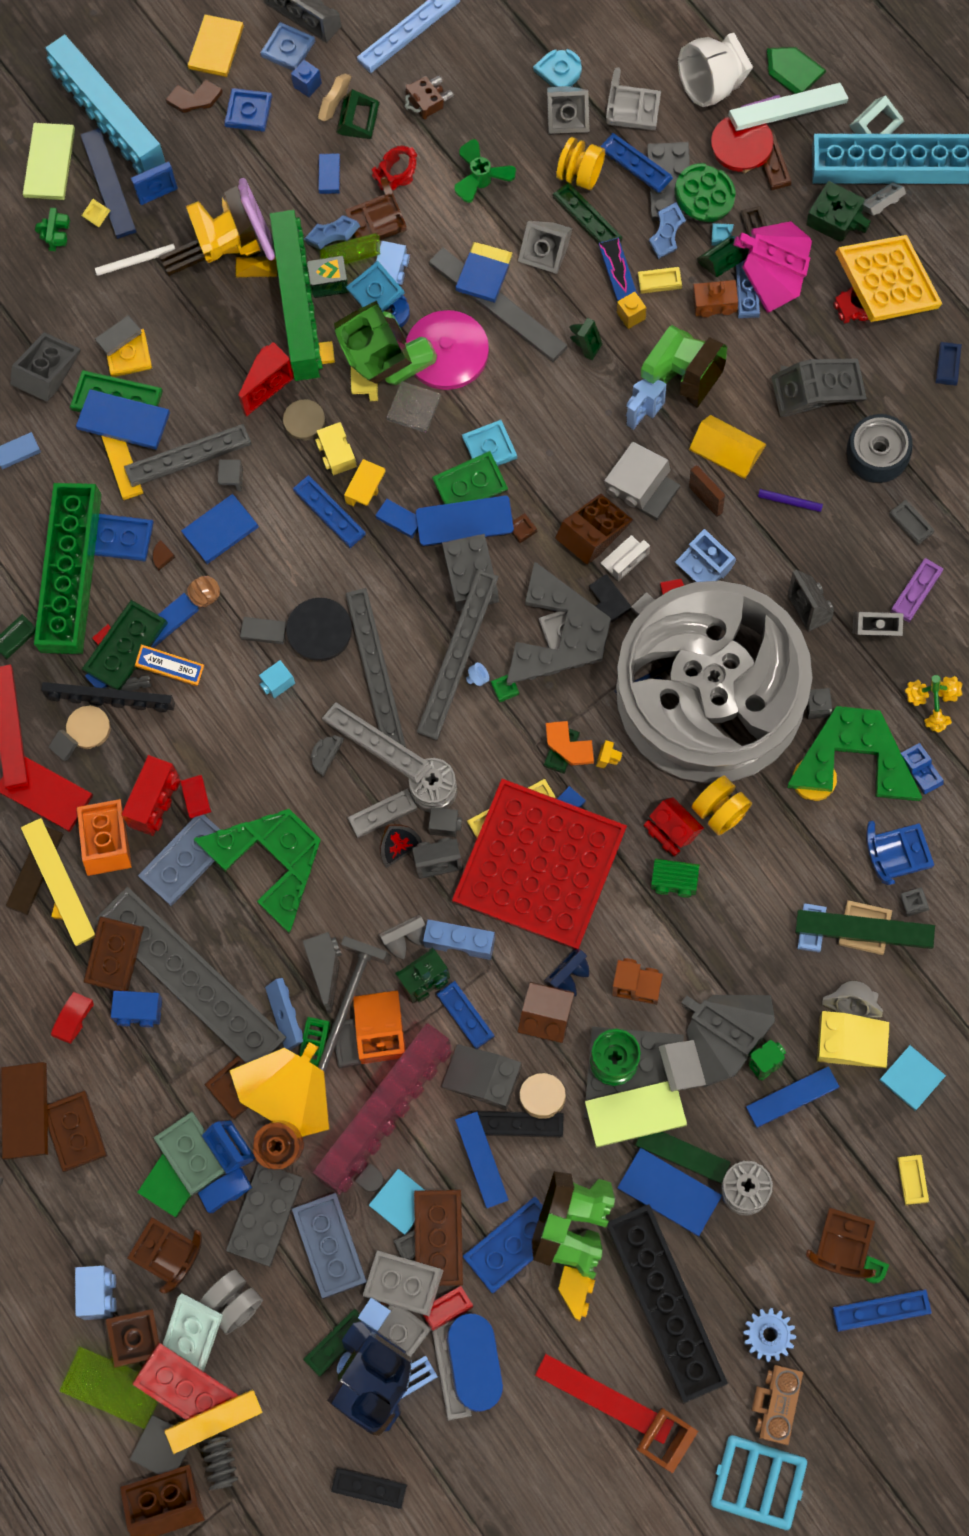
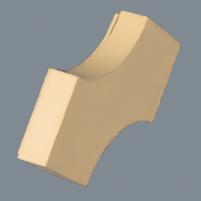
(333, 98)

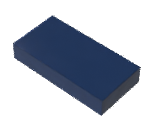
(948, 363)

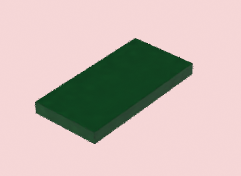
(117, 653)

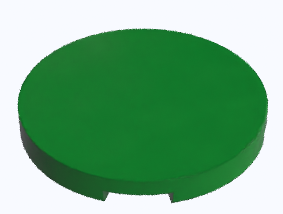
(705, 192)

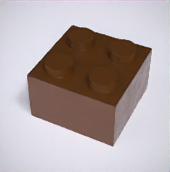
(131, 1338)

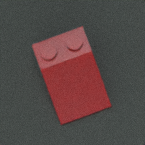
(266, 377)

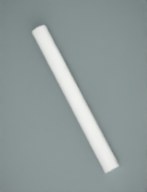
(133, 260)

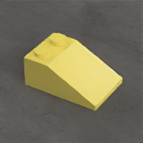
(852, 1040)

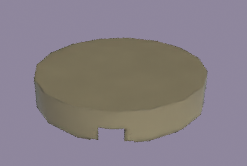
(303, 419)

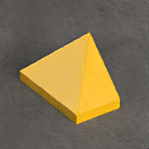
(256, 267)

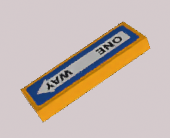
(169, 665)

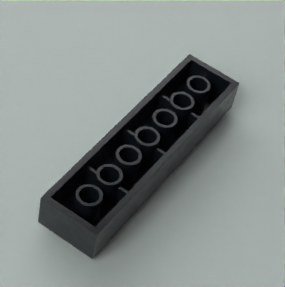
(666, 1304)

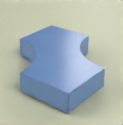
(339, 230)
(664, 240)

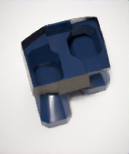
(365, 1386)

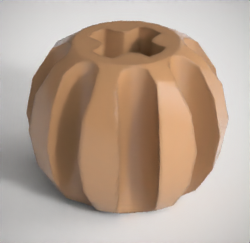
(203, 591)

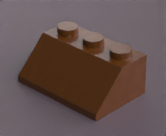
(162, 1503)

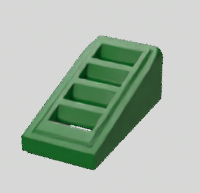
(324, 1036)

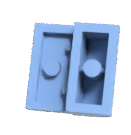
(646, 400)
(706, 559)

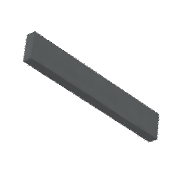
(187, 455)

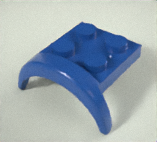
(898, 852)

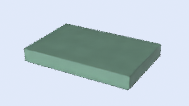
(189, 1153)

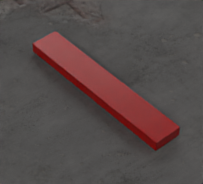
(10, 732)
(600, 1397)

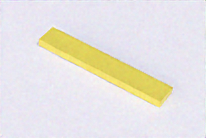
(58, 882)

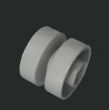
(235, 1307)

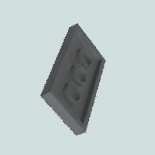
(673, 159)
(264, 1215)

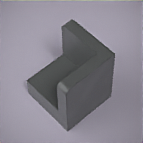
(230, 473)

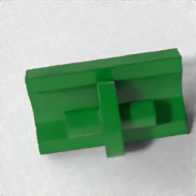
(50, 229)

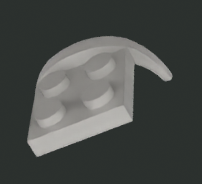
(632, 105)

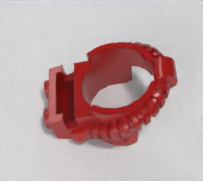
(391, 158)
(847, 309)

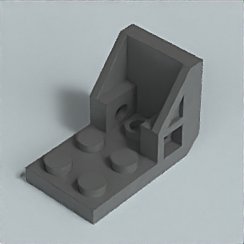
(816, 384)

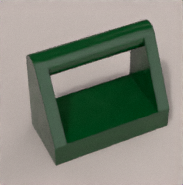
(347, 113)
(723, 257)

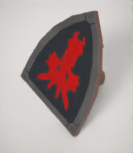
(397, 843)

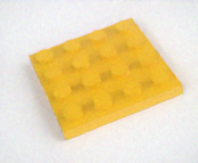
(888, 278)

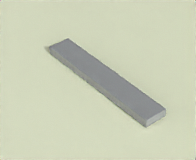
(376, 742)

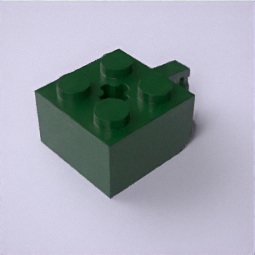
(837, 213)
(423, 976)

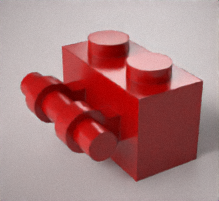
(676, 823)

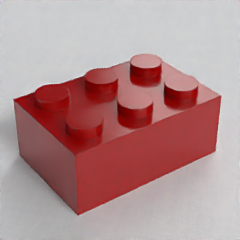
(151, 796)

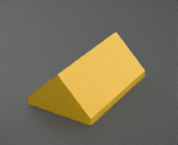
(726, 446)

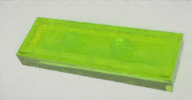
(354, 249)

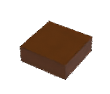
(523, 528)

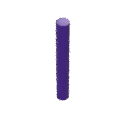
(790, 500)

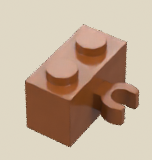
(715, 298)

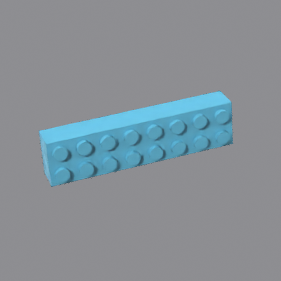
(104, 105)
(891, 158)

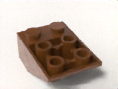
(592, 528)

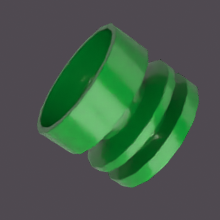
(615, 1044)

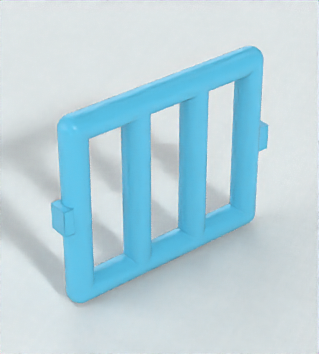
(778, 1457)

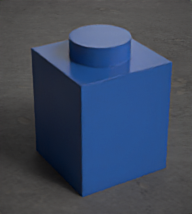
(306, 78)

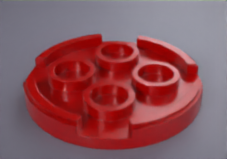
(741, 148)

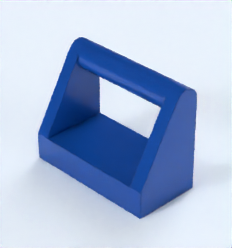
(223, 1147)

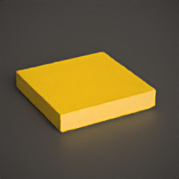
(131, 357)

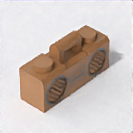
(779, 1416)

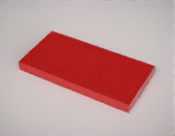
(49, 795)
(180, 1384)

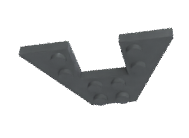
(582, 636)

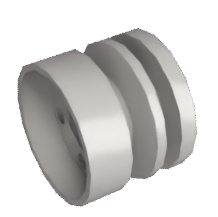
(440, 794)
(734, 1195)

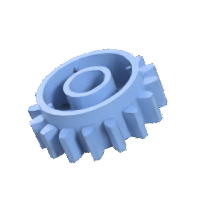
(765, 1347)

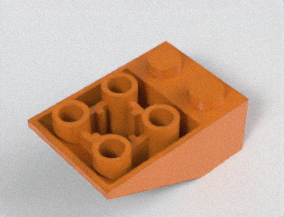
(379, 1027)

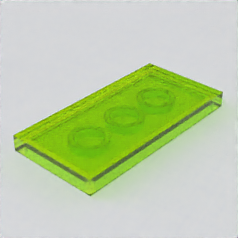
(108, 1389)

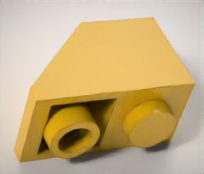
(574, 1291)

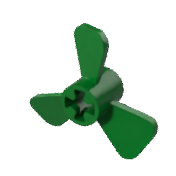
(468, 186)

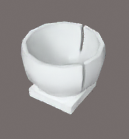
(712, 68)

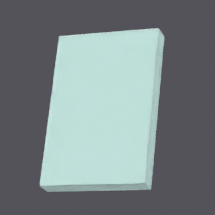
(192, 1331)

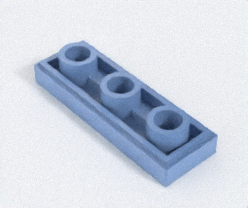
(747, 297)
(284, 1013)

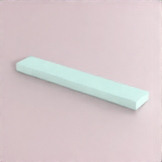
(788, 106)

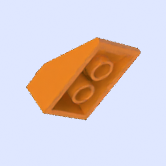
(103, 837)

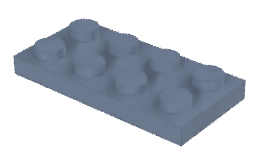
(180, 862)
(329, 1246)

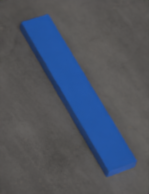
(175, 614)

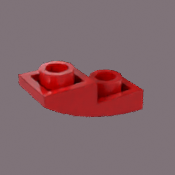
(71, 1017)

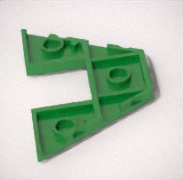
(856, 732)
(287, 841)

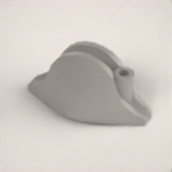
(854, 999)

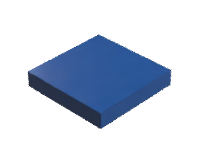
(248, 109)
(154, 183)
(482, 277)

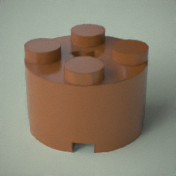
(266, 1140)

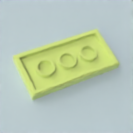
(49, 161)
(635, 1113)

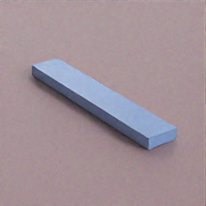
(404, 33)

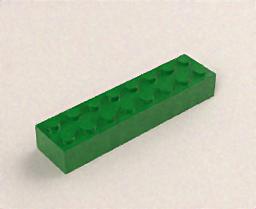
(296, 295)
(67, 568)

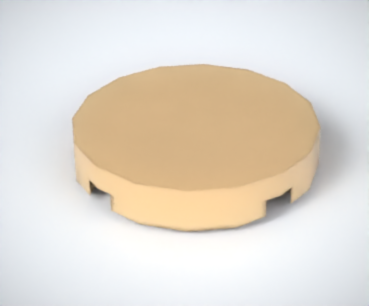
(88, 726)
(542, 1095)

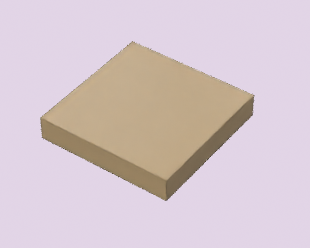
(864, 910)

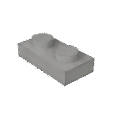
(883, 198)

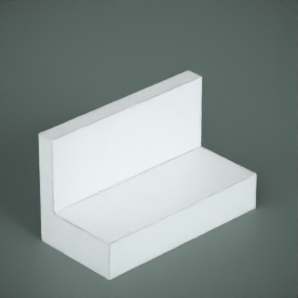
(625, 557)

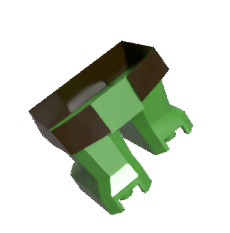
(378, 348)
(694, 359)
(569, 1203)

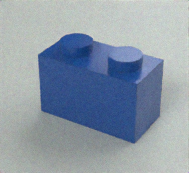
(136, 1008)

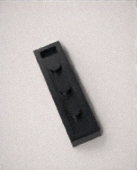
(520, 1124)

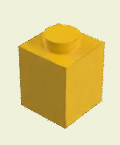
(631, 310)

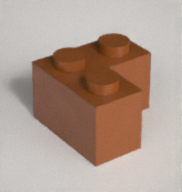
(636, 984)

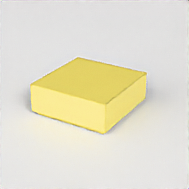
(95, 213)

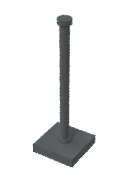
(365, 953)

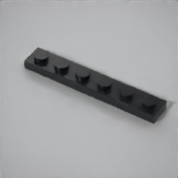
(115, 697)

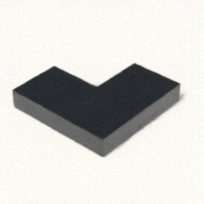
(610, 598)

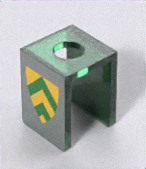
(328, 277)

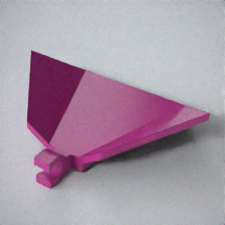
(776, 262)

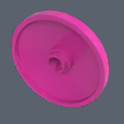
(459, 347)

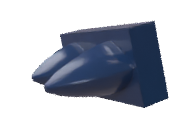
(573, 963)

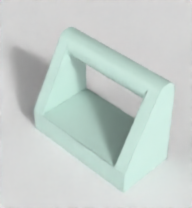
(881, 104)

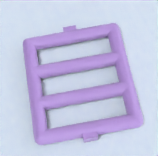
(256, 219)

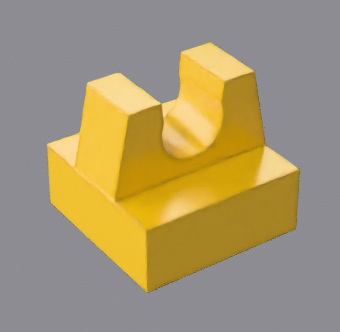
(608, 755)

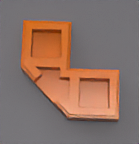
(573, 752)

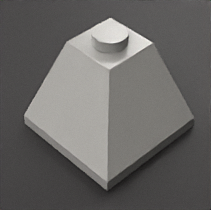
(568, 110)
(544, 245)

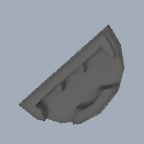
(324, 753)

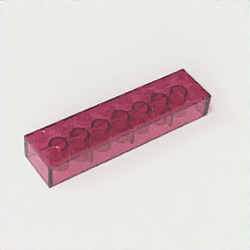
(383, 1109)

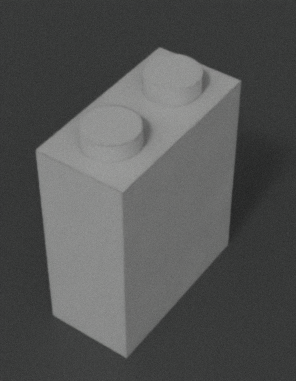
(637, 475)
(878, 623)

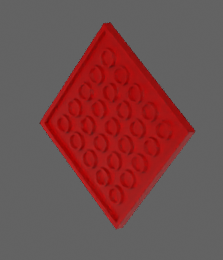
(539, 864)

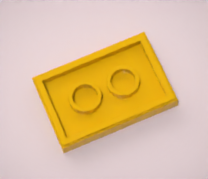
(215, 45)

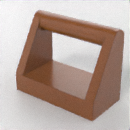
(677, 1447)

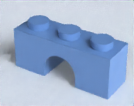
(450, 936)

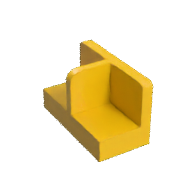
(364, 483)

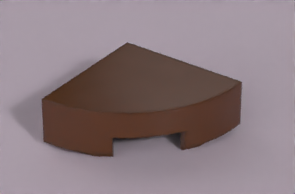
(162, 555)

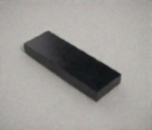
(369, 1488)

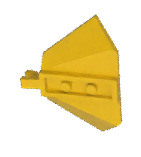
(285, 1089)

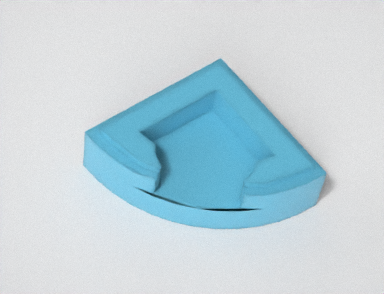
(721, 232)

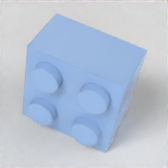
(94, 1292)

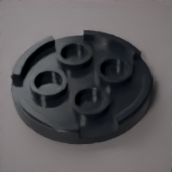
(319, 629)

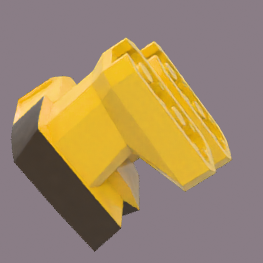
(226, 233)

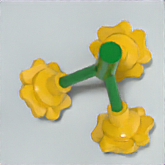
(948, 689)

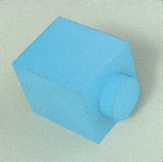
(276, 679)

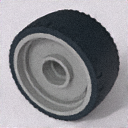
(880, 433)

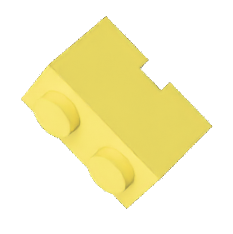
(336, 449)

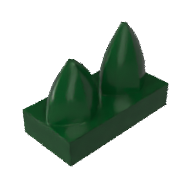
(587, 338)

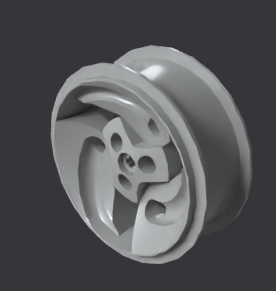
(684, 738)

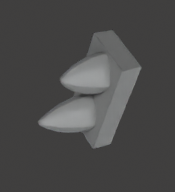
(394, 937)

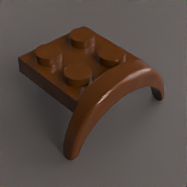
(378, 215)
(844, 1245)
(166, 1253)

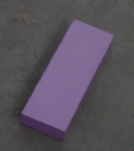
(917, 589)

